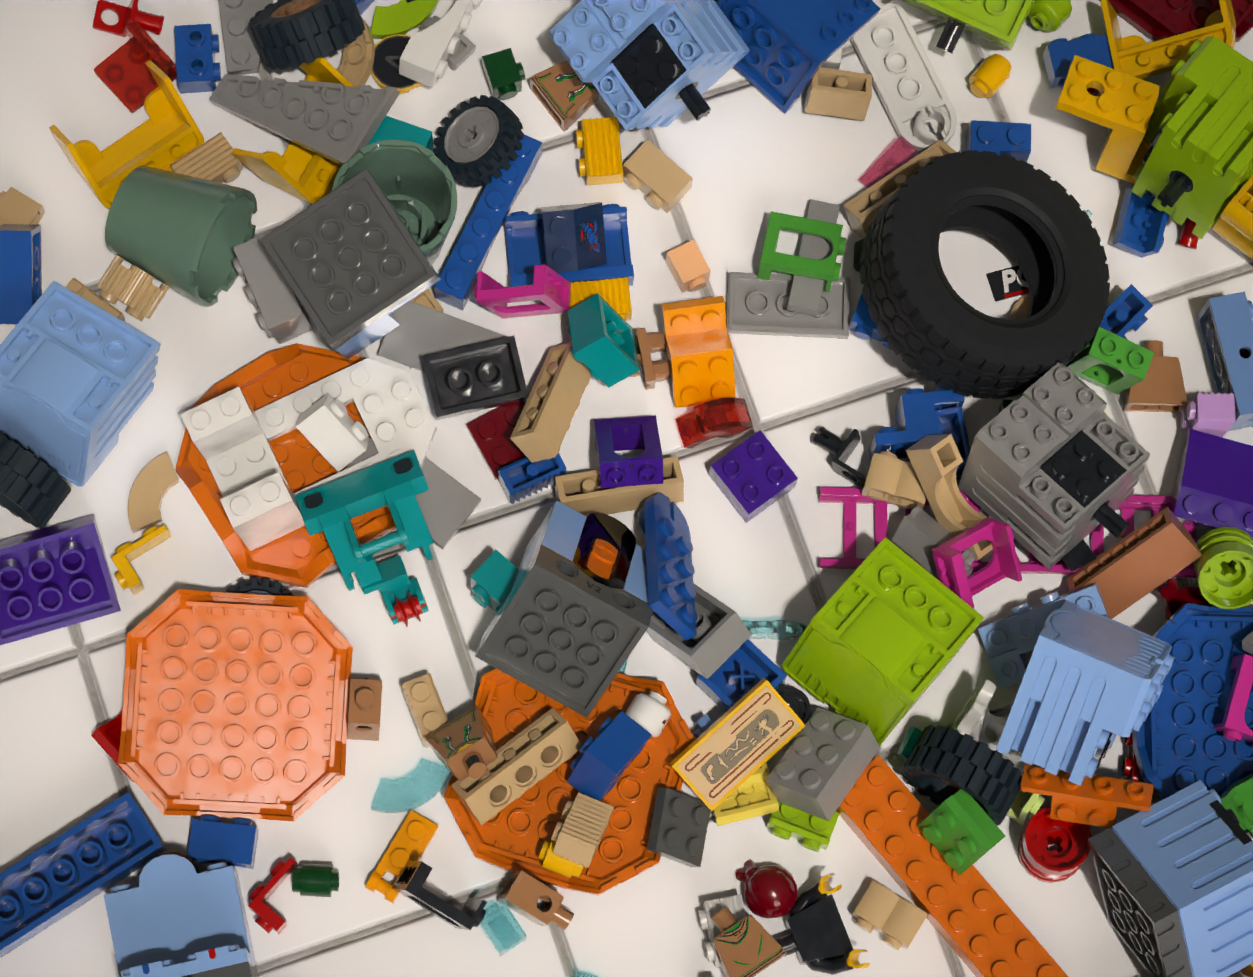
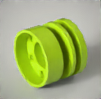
(1226, 567)

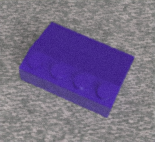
(1214, 483)
(54, 579)

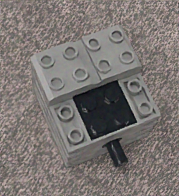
(1054, 466)

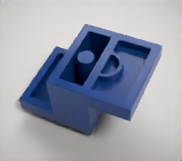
(914, 420)

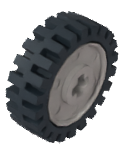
(479, 140)

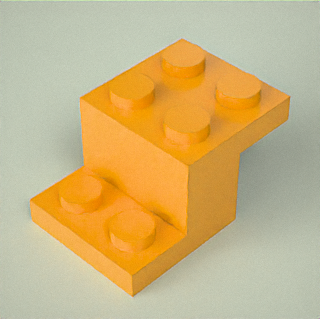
(698, 351)

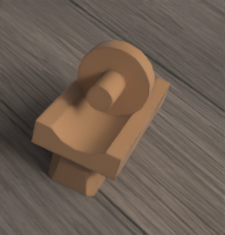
(651, 371)

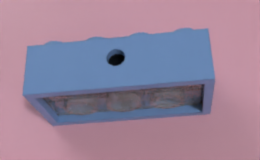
(1228, 343)

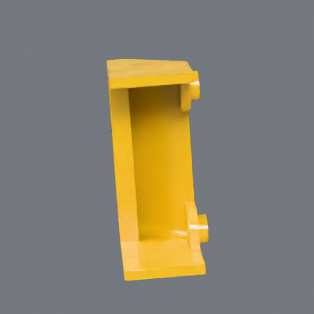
(1145, 59)
(154, 143)
(298, 169)

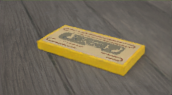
(737, 744)

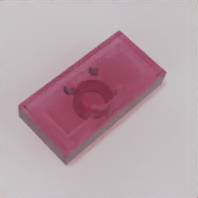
(892, 159)

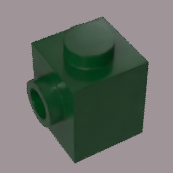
(503, 74)

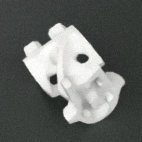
(976, 719)

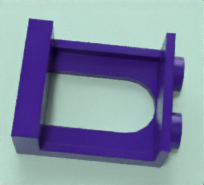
(640, 434)

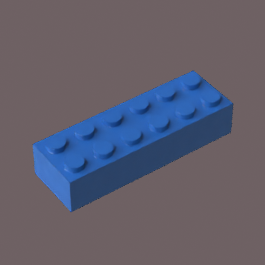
(73, 870)

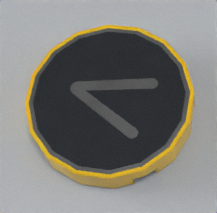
(386, 64)

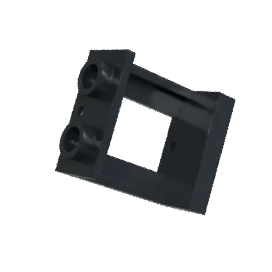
(410, 886)

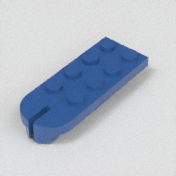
(669, 564)

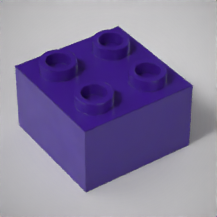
(753, 476)

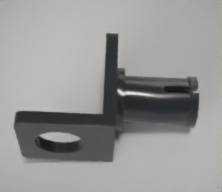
(842, 450)

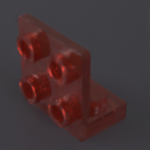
(126, 69)

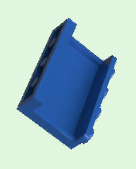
(526, 248)

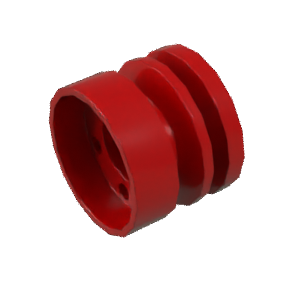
(1060, 863)

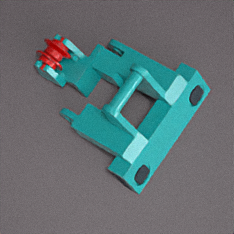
(337, 502)

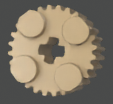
(131, 288)

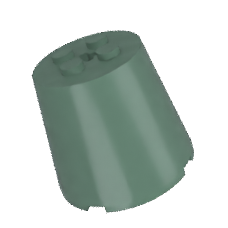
(414, 184)
(181, 230)

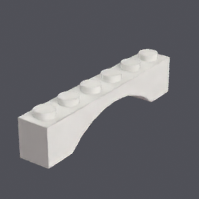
(428, 49)

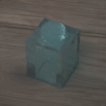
(502, 928)

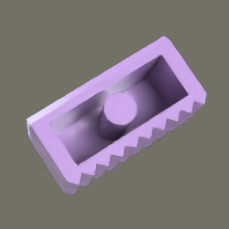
(1209, 413)

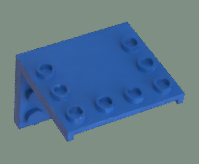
(792, 40)

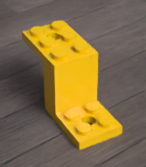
(1122, 107)

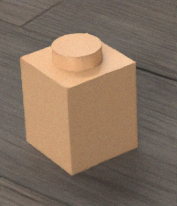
(688, 267)

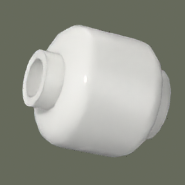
(649, 712)

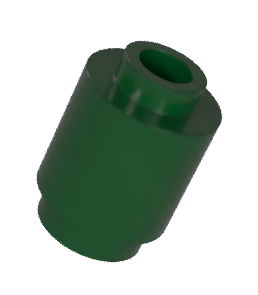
(315, 880)

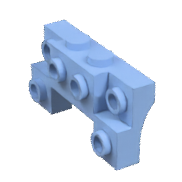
(1018, 633)

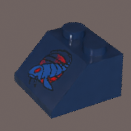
(573, 236)

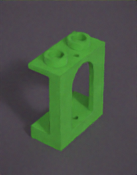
(824, 269)
(1114, 360)

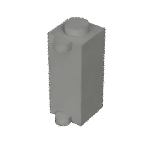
(921, 534)

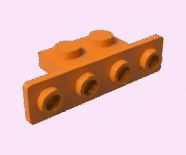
(1092, 802)

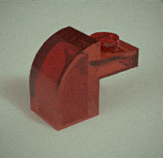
(714, 419)

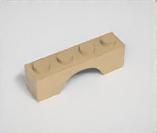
(935, 464)

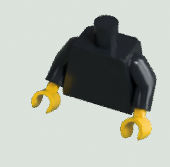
(819, 932)

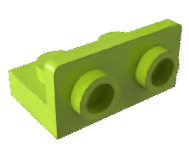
(794, 823)

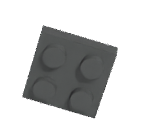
(678, 827)

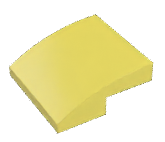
(748, 800)

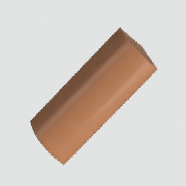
(1138, 562)

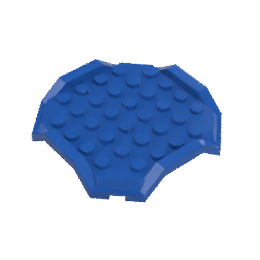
(1179, 735)

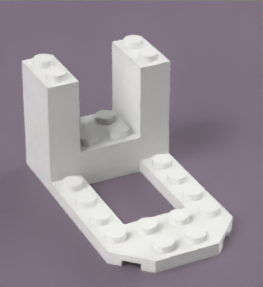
(243, 462)

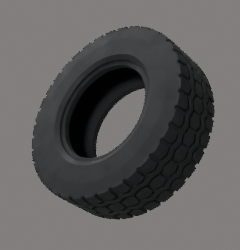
(1027, 218)

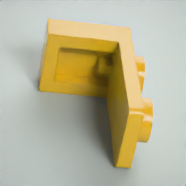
(128, 552)

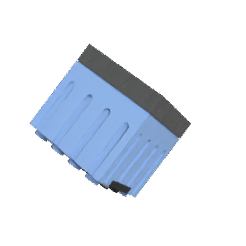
(1180, 885)

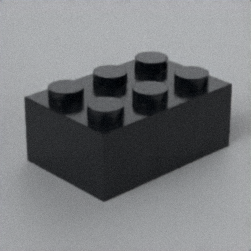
(475, 377)

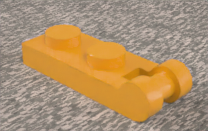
(406, 846)

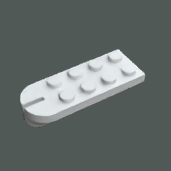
(905, 78)

